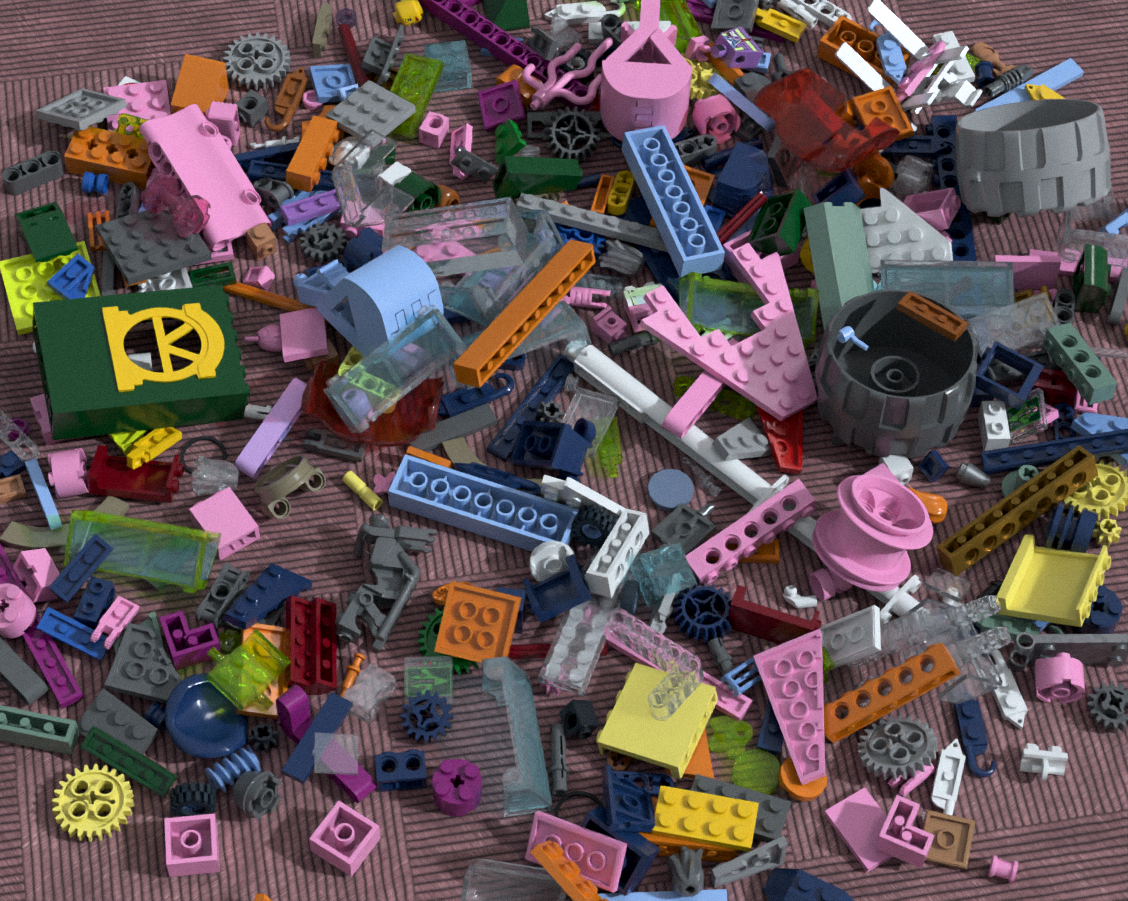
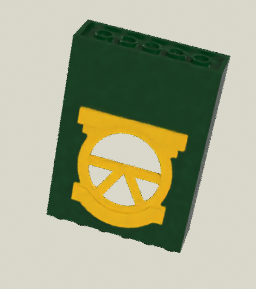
(100, 391)

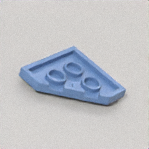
(1095, 423)

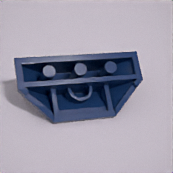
(799, 885)

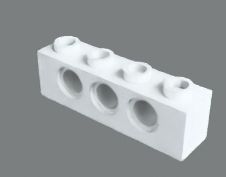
(617, 553)

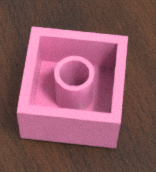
(344, 838)
(192, 845)

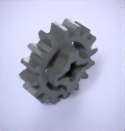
(323, 242)
(1112, 707)

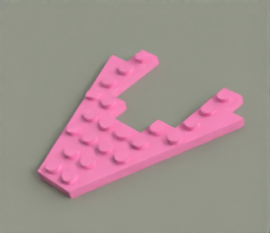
(764, 367)

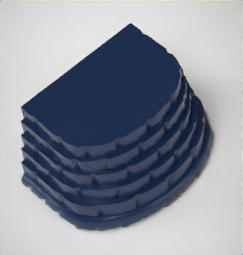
(741, 179)

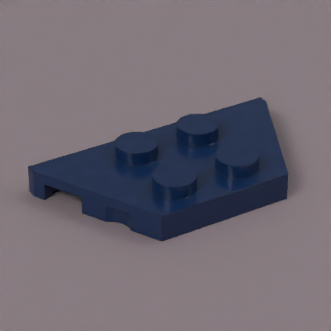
(626, 804)

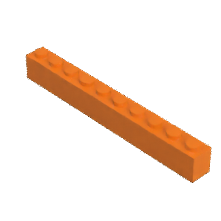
(524, 313)

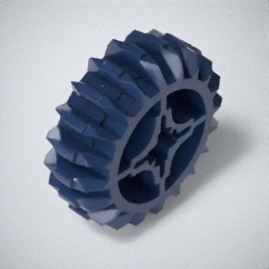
(700, 601)

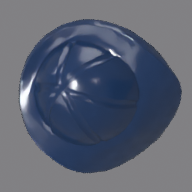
(204, 720)

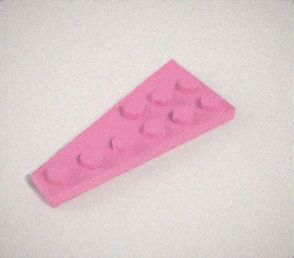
(795, 689)

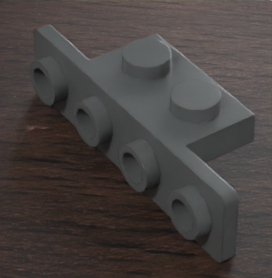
(379, 56)

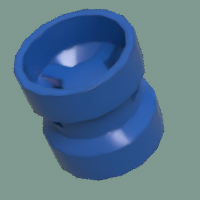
(95, 183)

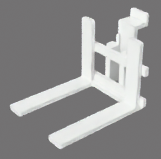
(940, 86)

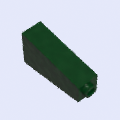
(535, 176)

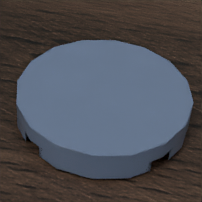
(670, 489)

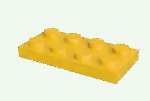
(705, 818)

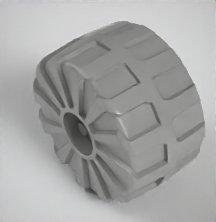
(1033, 157)

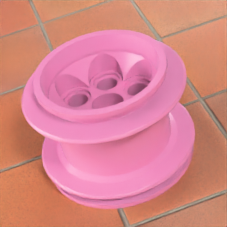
(872, 532)

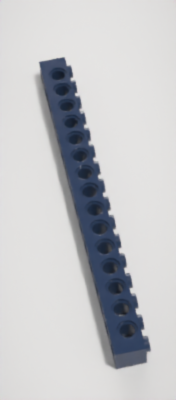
(960, 229)

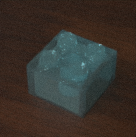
(457, 68)

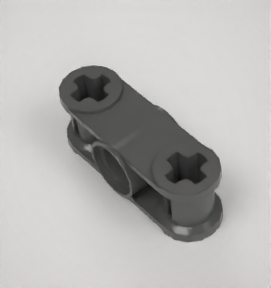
(228, 582)

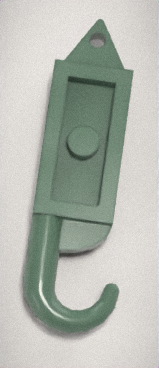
(1014, 624)

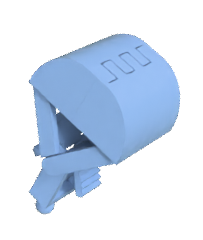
(379, 296)

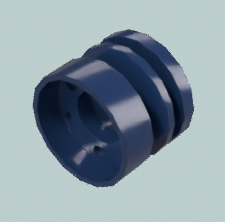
(1070, 529)

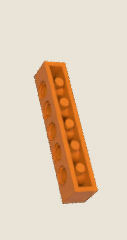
(899, 695)

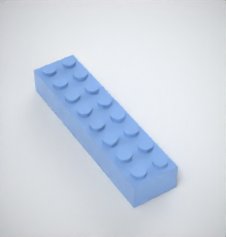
(672, 201)
(479, 505)

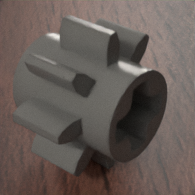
(553, 408)

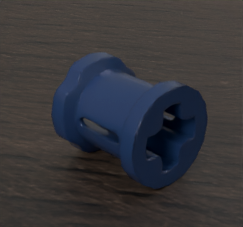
(984, 72)

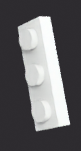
(961, 67)

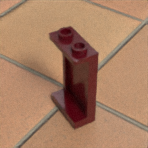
(148, 482)
(767, 622)

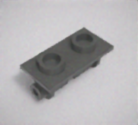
(473, 164)

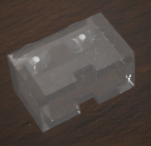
(371, 687)

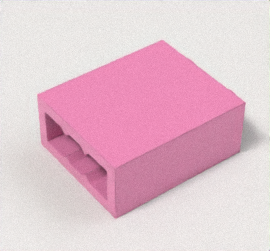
(227, 516)

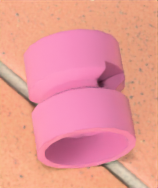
(827, 583)

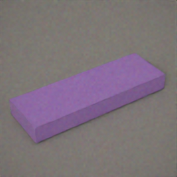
(310, 207)

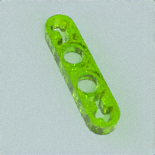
(715, 405)

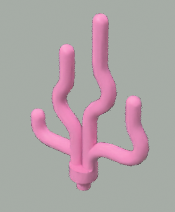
(553, 89)

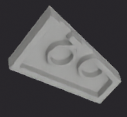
(742, 442)

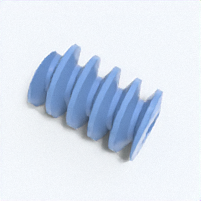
(232, 769)

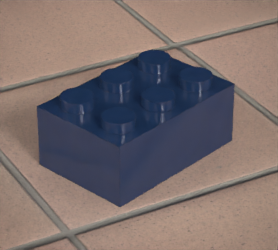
(638, 855)

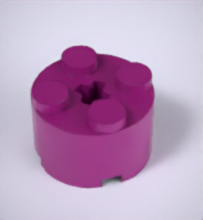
(458, 774)

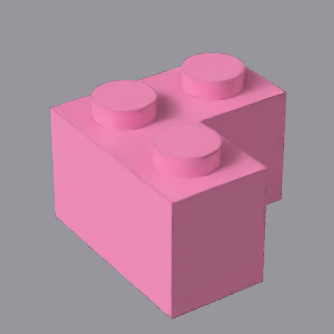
(900, 837)

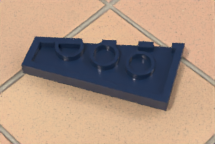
(265, 595)

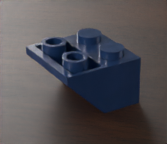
(840, 190)

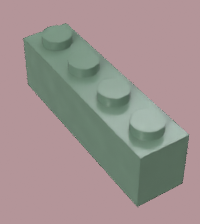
(38, 730)

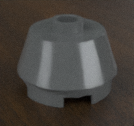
(256, 793)

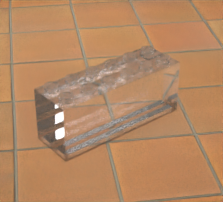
(461, 236)

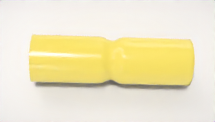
(362, 490)

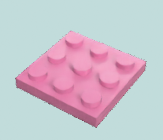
(143, 100)

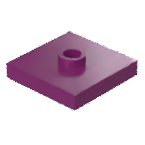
(501, 104)

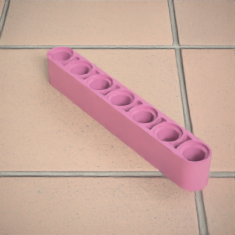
(694, 402)

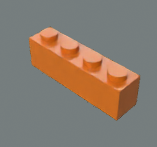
(312, 153)

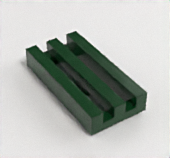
(223, 279)

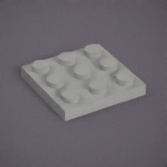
(81, 109)
(371, 109)

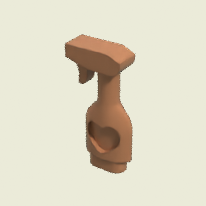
(987, 53)

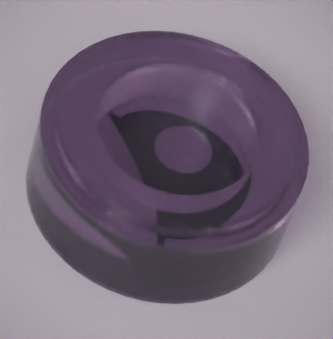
(346, 16)

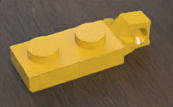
(780, 24)
(152, 446)

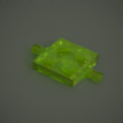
(240, 678)

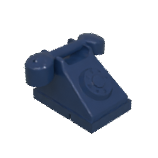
(554, 447)

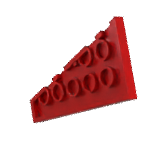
(784, 440)

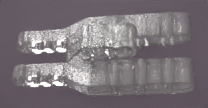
(941, 626)

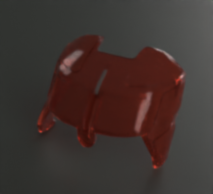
(806, 119)
(412, 416)

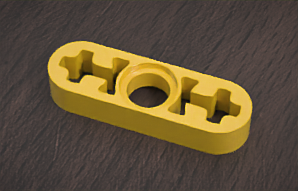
(622, 198)

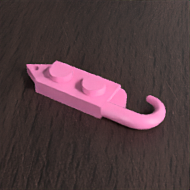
(919, 71)

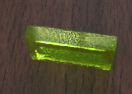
(266, 653)

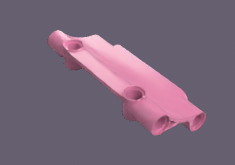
(206, 167)

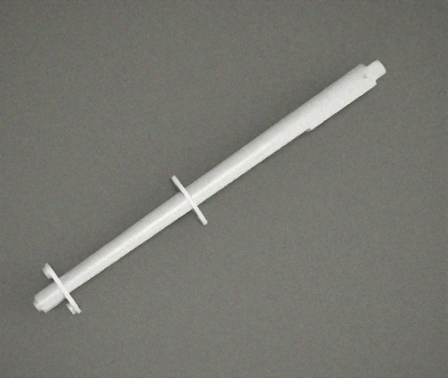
(649, 408)

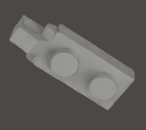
(661, 612)

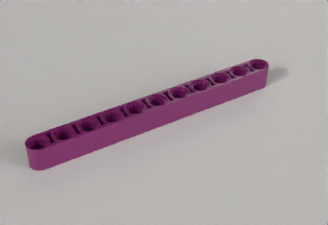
(499, 43)

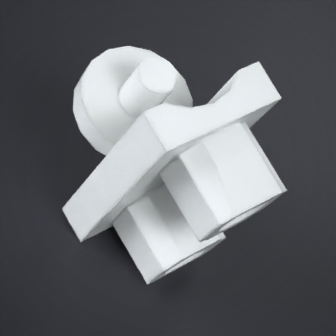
(1042, 761)

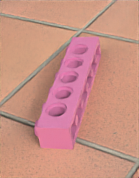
(793, 494)

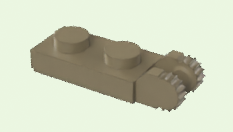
(322, 29)

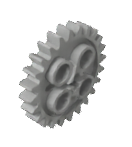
(257, 61)
(897, 747)

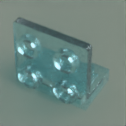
(662, 573)

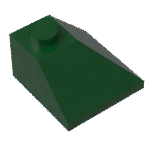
(507, 14)

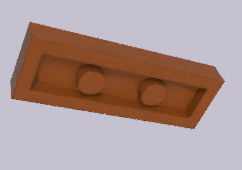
(932, 316)

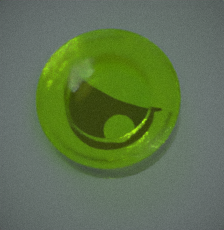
(229, 641)

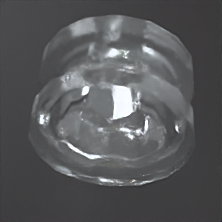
(572, 383)

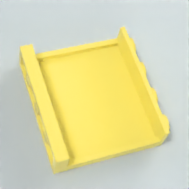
(1052, 584)
(636, 733)

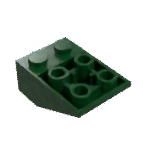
(45, 232)

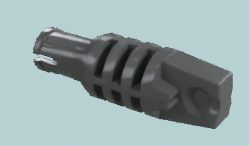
(1008, 80)

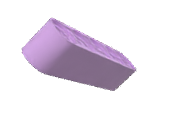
(272, 430)

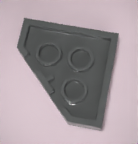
(142, 667)

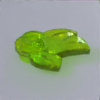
(726, 738)

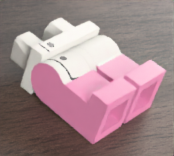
(635, 304)

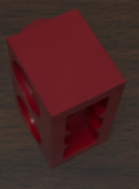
(1056, 387)

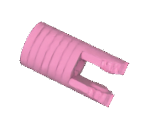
(583, 297)
(912, 782)

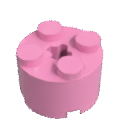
(715, 117)
(68, 472)
(16, 611)
(1059, 678)

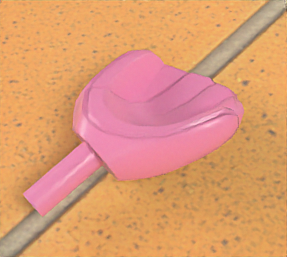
(267, 338)

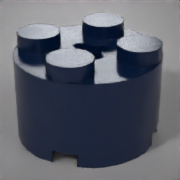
(364, 248)
(1103, 615)

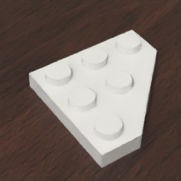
(173, 280)

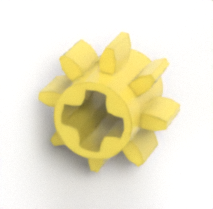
(1106, 532)

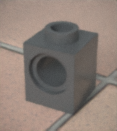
(252, 108)

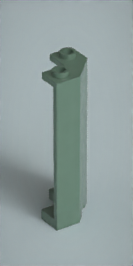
(838, 255)

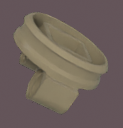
(283, 480)

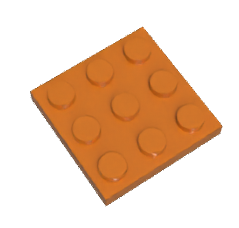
(477, 623)

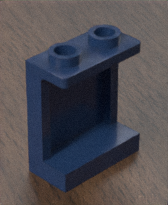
(558, 592)

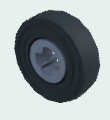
(630, 597)

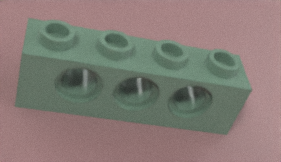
(1079, 363)

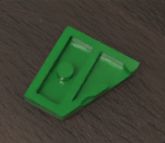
(507, 140)

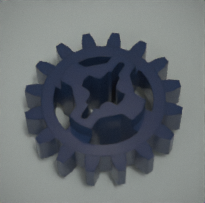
(423, 726)

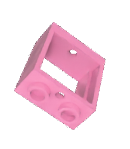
(935, 207)

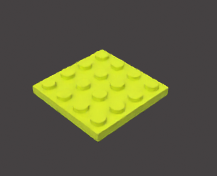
(27, 283)

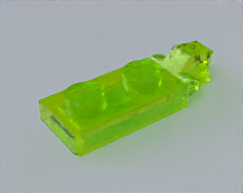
(610, 448)

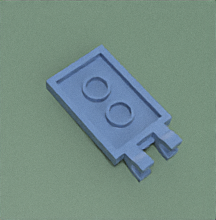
(293, 230)

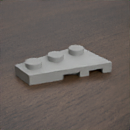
(751, 863)

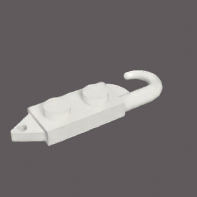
(584, 12)
(1008, 695)
(947, 778)

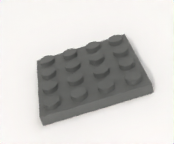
(149, 247)

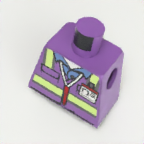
(737, 49)

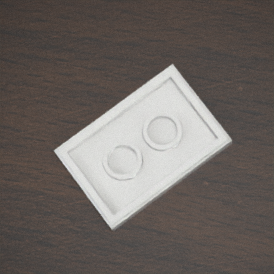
(853, 636)

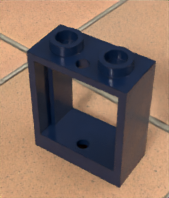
(1015, 360)

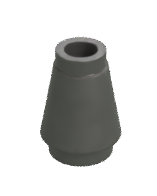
(971, 475)

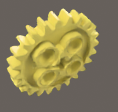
(701, 72)
(1103, 493)
(90, 823)

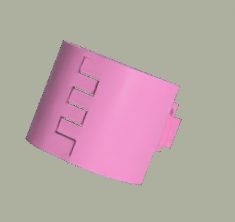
(647, 71)

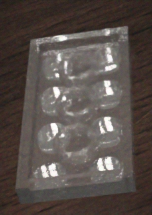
(1015, 324)

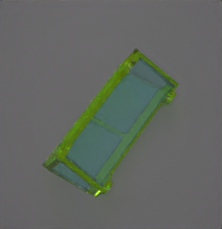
(728, 306)
(146, 548)

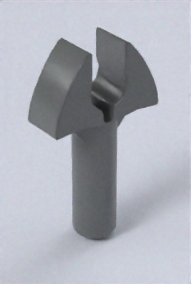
(782, 71)

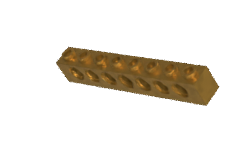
(1017, 510)

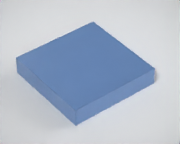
(330, 78)

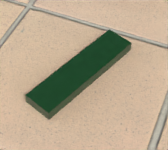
(129, 761)

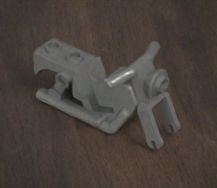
(395, 576)

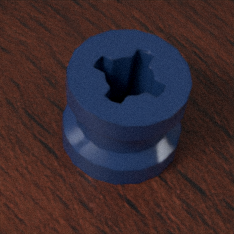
(156, 716)

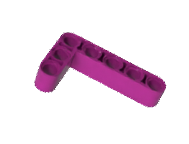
(295, 719)

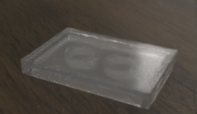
(595, 408)

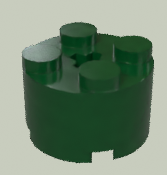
(424, 192)

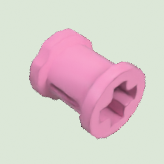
(1003, 869)

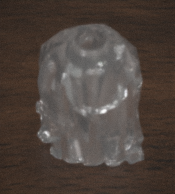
(213, 475)

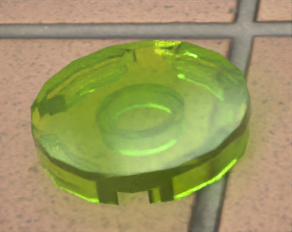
(756, 771)

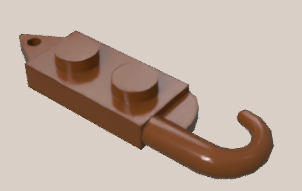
(289, 99)

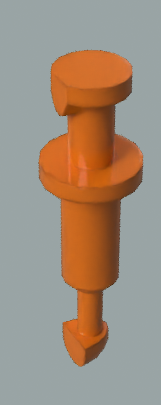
(353, 671)

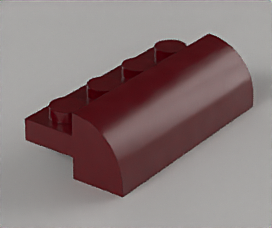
(311, 645)

